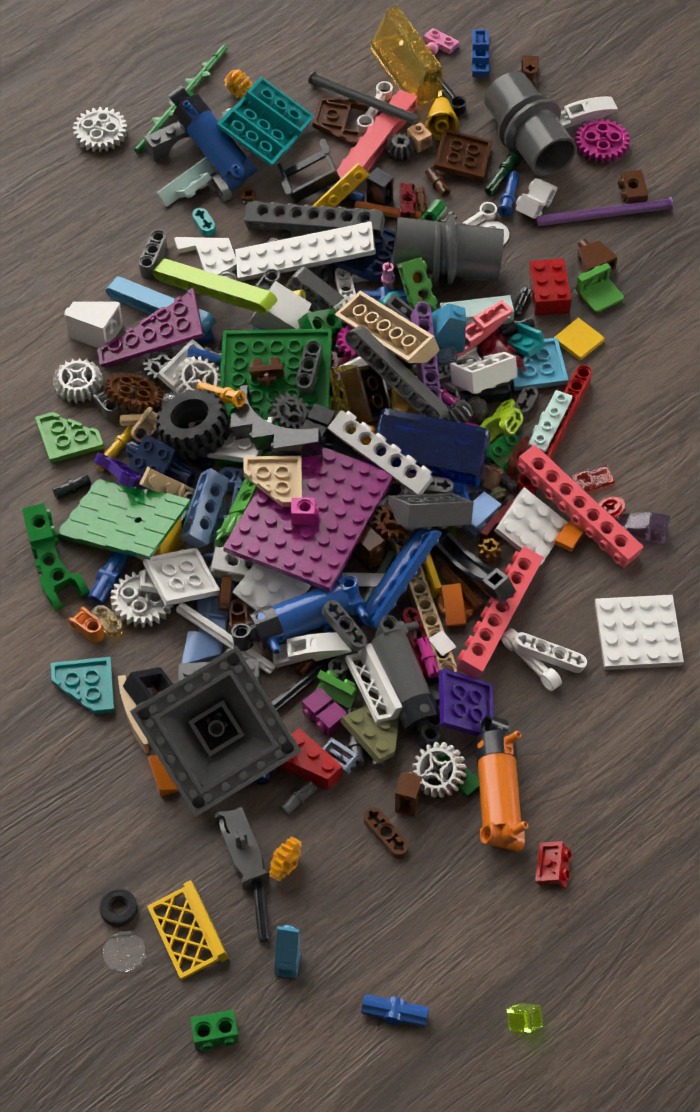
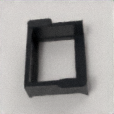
(315, 184)

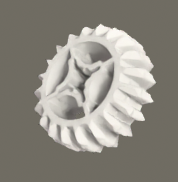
(197, 372)
(77, 375)
(454, 764)

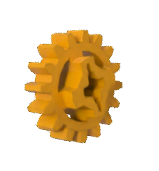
(285, 858)

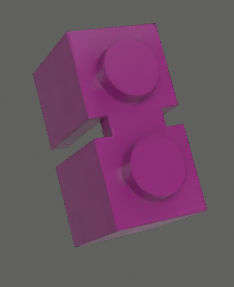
(319, 710)

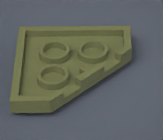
(376, 738)

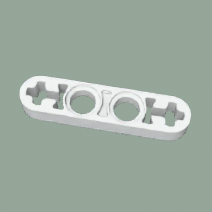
(549, 656)

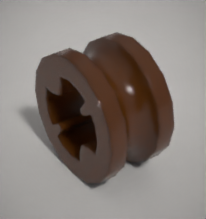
(246, 192)

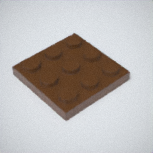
(463, 155)

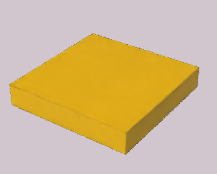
(579, 339)

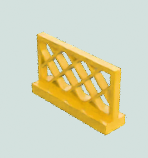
(205, 927)

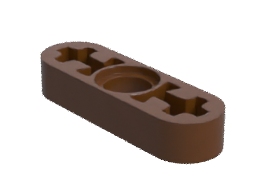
(384, 823)

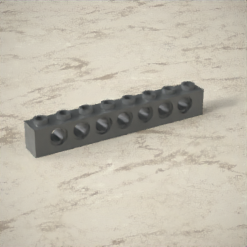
(305, 224)

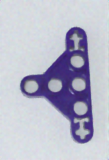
(124, 474)

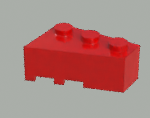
(313, 763)

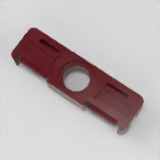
(407, 200)

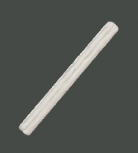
(221, 635)

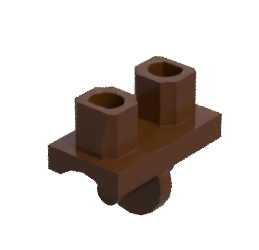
(266, 373)

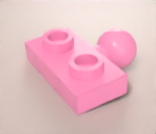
(438, 40)

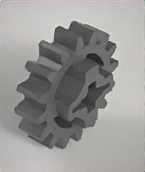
(156, 363)
(288, 411)

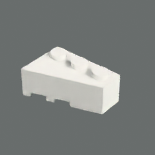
(484, 373)

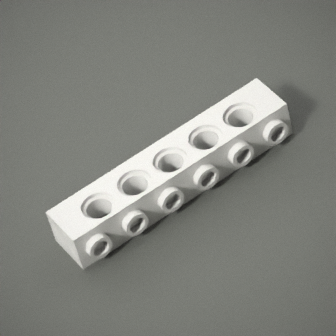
(345, 420)

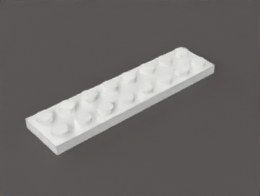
(306, 251)

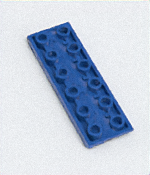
(399, 575)

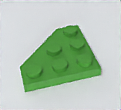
(66, 437)

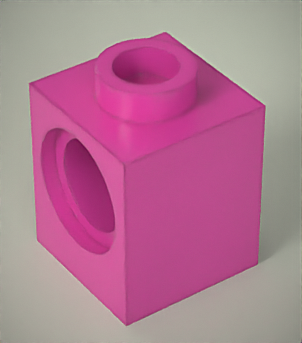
(298, 516)

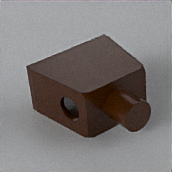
(594, 255)

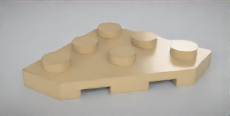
(276, 476)

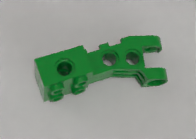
(43, 542)

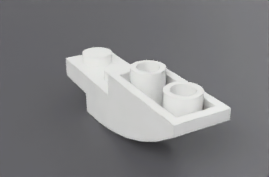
(587, 110)
(306, 647)

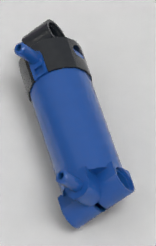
(216, 145)
(297, 616)

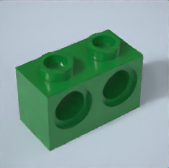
(321, 320)
(213, 1024)

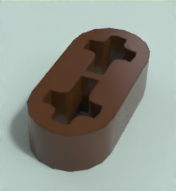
(224, 594)

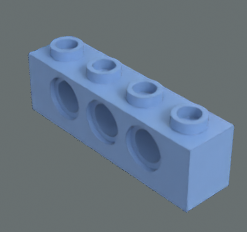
(197, 515)

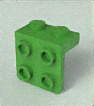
(598, 289)

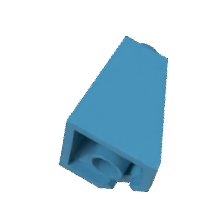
(450, 326)

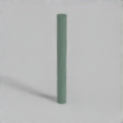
(382, 569)

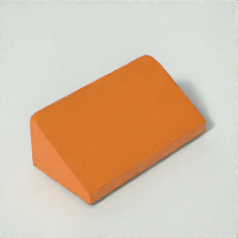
(163, 780)

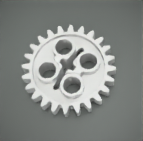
(100, 129)
(141, 604)

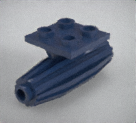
(160, 458)

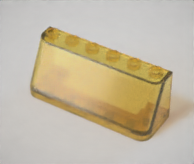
(407, 57)

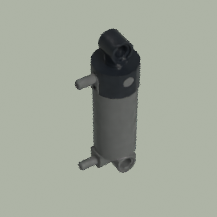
(419, 707)

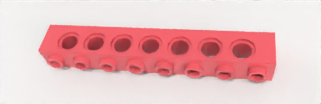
(588, 507)
(521, 573)

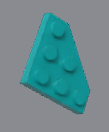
(86, 682)

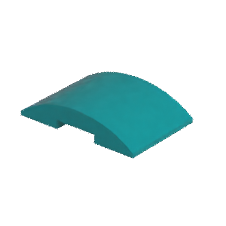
(266, 121)

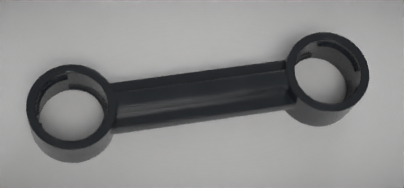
(453, 99)

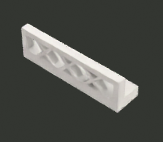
(380, 682)

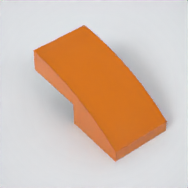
(569, 536)
(453, 605)

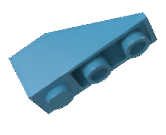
(287, 951)

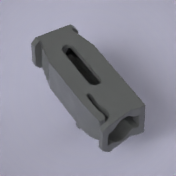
(242, 847)

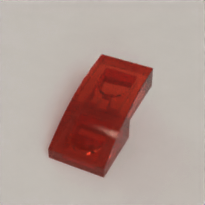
(519, 450)
(595, 479)

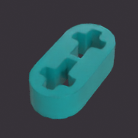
(200, 223)

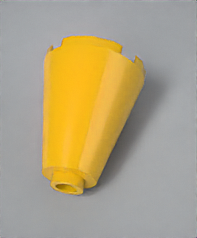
(441, 117)

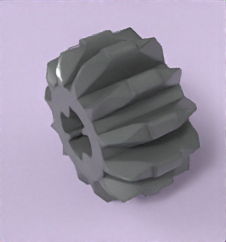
(400, 146)
(459, 412)

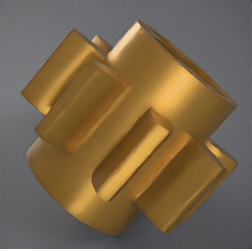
(489, 550)

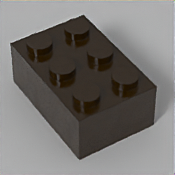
(365, 393)

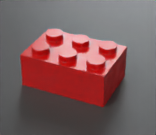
(549, 286)

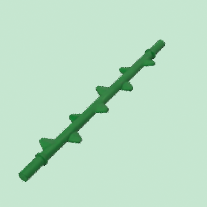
(192, 83)

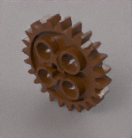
(120, 390)

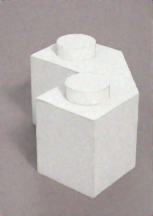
(540, 195)

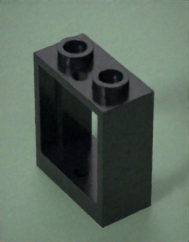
(139, 681)

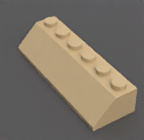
(389, 328)

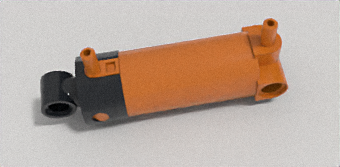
(499, 785)

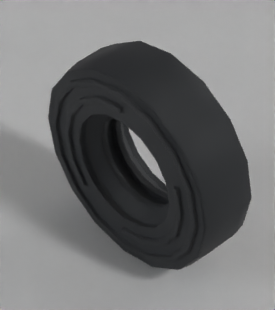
(123, 919)

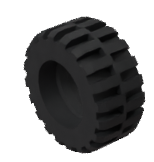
(187, 408)

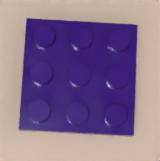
(464, 701)

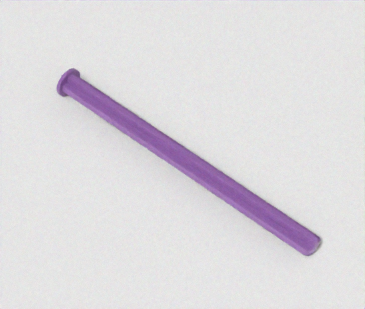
(605, 212)

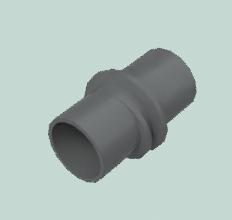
(530, 124)
(450, 248)

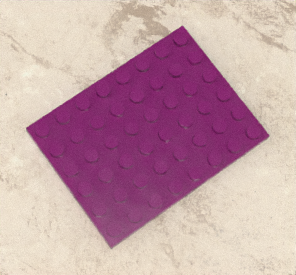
(317, 553)

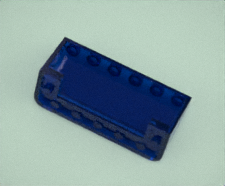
(440, 445)

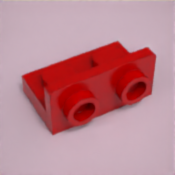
(553, 864)

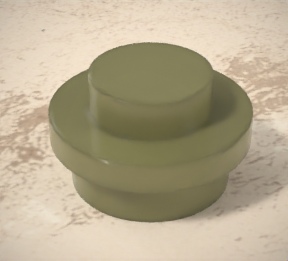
(498, 493)

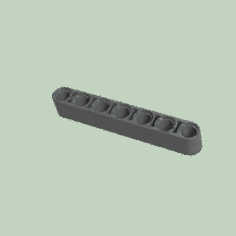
(392, 367)

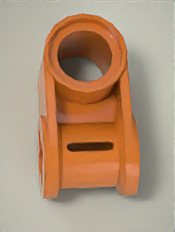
(85, 623)

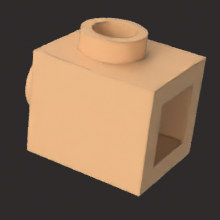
(421, 136)

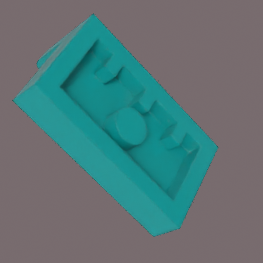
(527, 340)

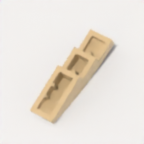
(129, 704)

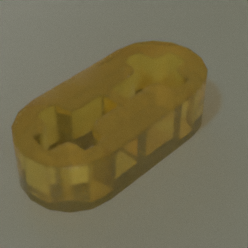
(110, 618)

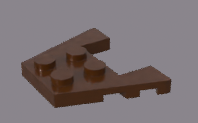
(332, 118)

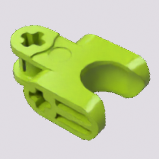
(505, 419)

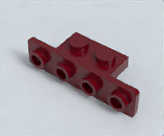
(497, 343)

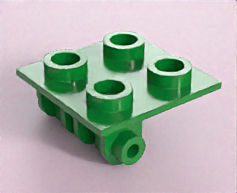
(501, 451)

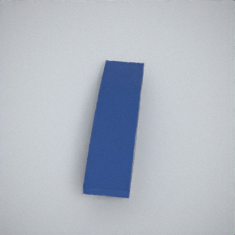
(480, 53)

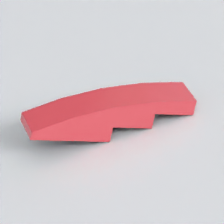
(485, 324)

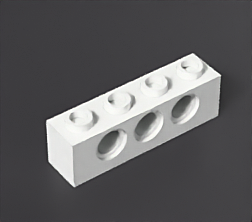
(221, 567)

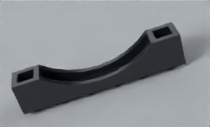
(487, 578)

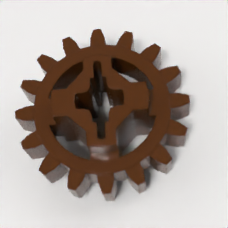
(388, 527)

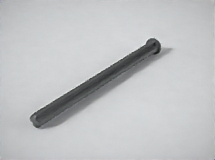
(363, 98)

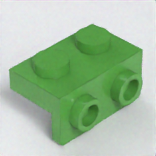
(339, 691)

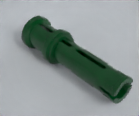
(504, 169)

